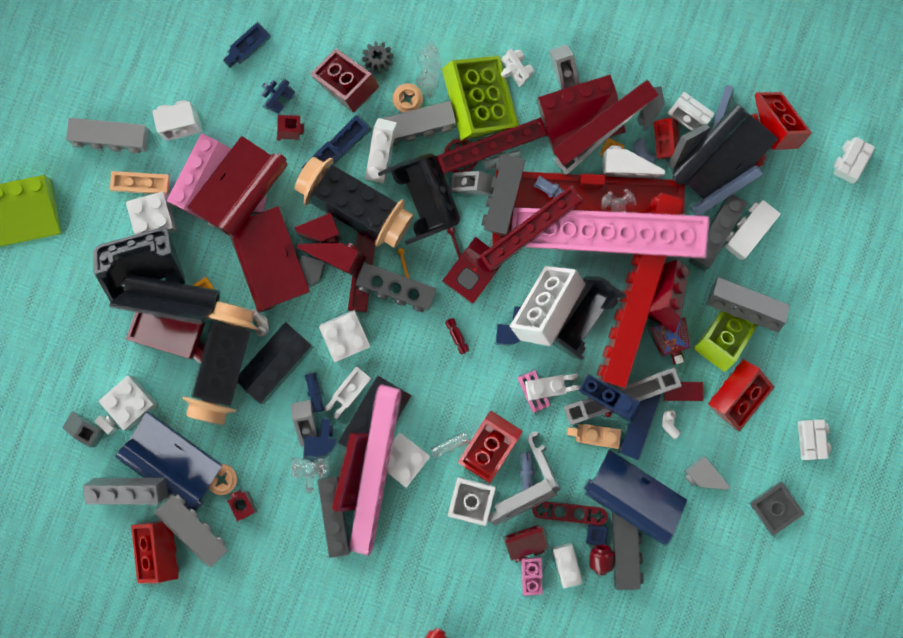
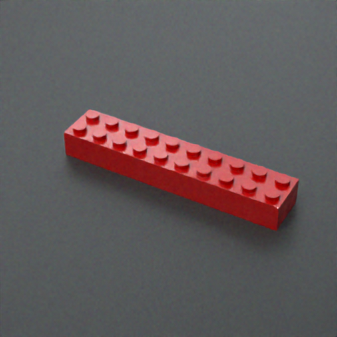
(635, 307)

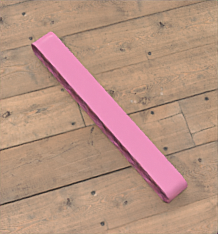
(375, 470)

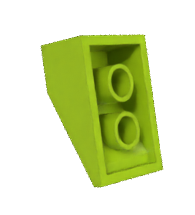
(725, 339)

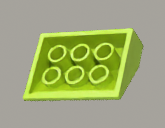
(479, 96)
(27, 210)

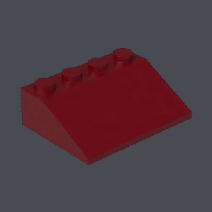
(575, 106)

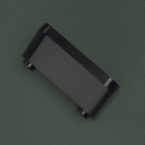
(429, 194)
(594, 299)

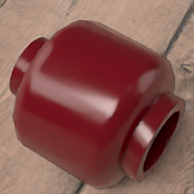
(602, 559)

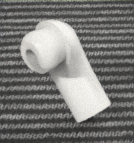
(262, 323)
(668, 424)

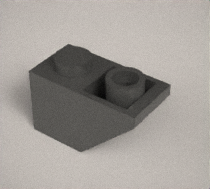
(651, 111)
(312, 270)
(83, 430)

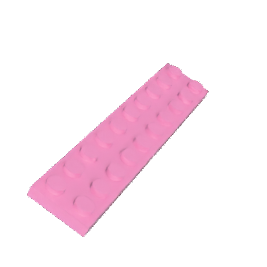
(622, 233)

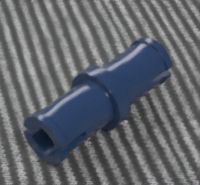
(314, 392)

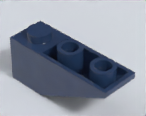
(610, 398)

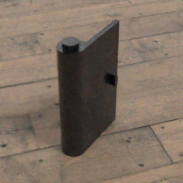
(724, 152)
(166, 299)

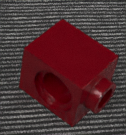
(250, 507)

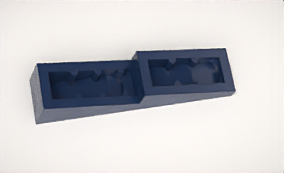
(343, 140)
(639, 428)

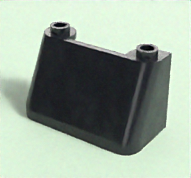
(143, 254)

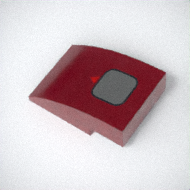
(469, 273)

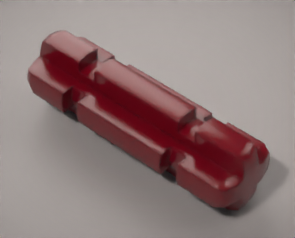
(456, 335)

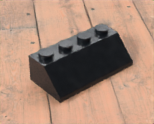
(274, 363)
(362, 418)

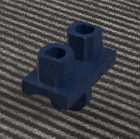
(283, 89)

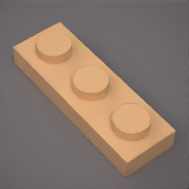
(139, 182)

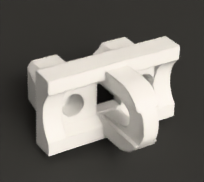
(512, 61)

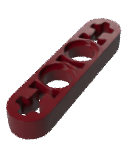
(569, 513)

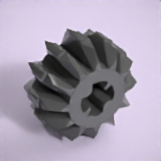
(380, 51)

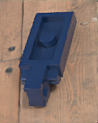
(246, 45)

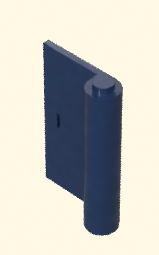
(163, 453)
(636, 497)

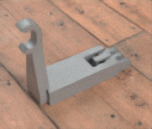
(532, 496)

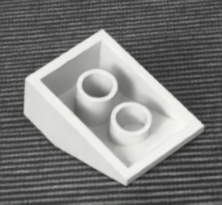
(624, 163)

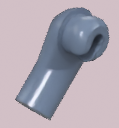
(641, 150)

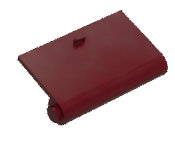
(237, 186)
(261, 253)

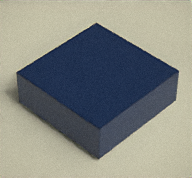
(596, 534)

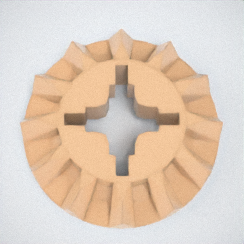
(409, 90)
(231, 479)

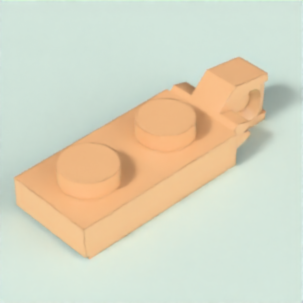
(596, 435)

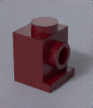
(289, 127)

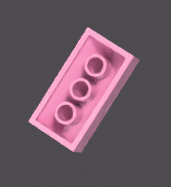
(199, 167)

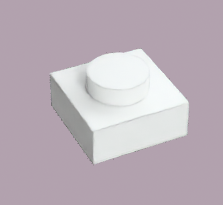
(106, 424)

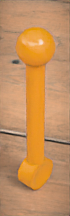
(400, 251)

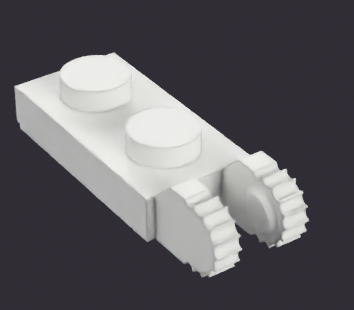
(550, 386)
(349, 391)

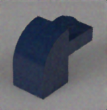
(505, 334)
(319, 446)

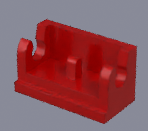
(666, 137)

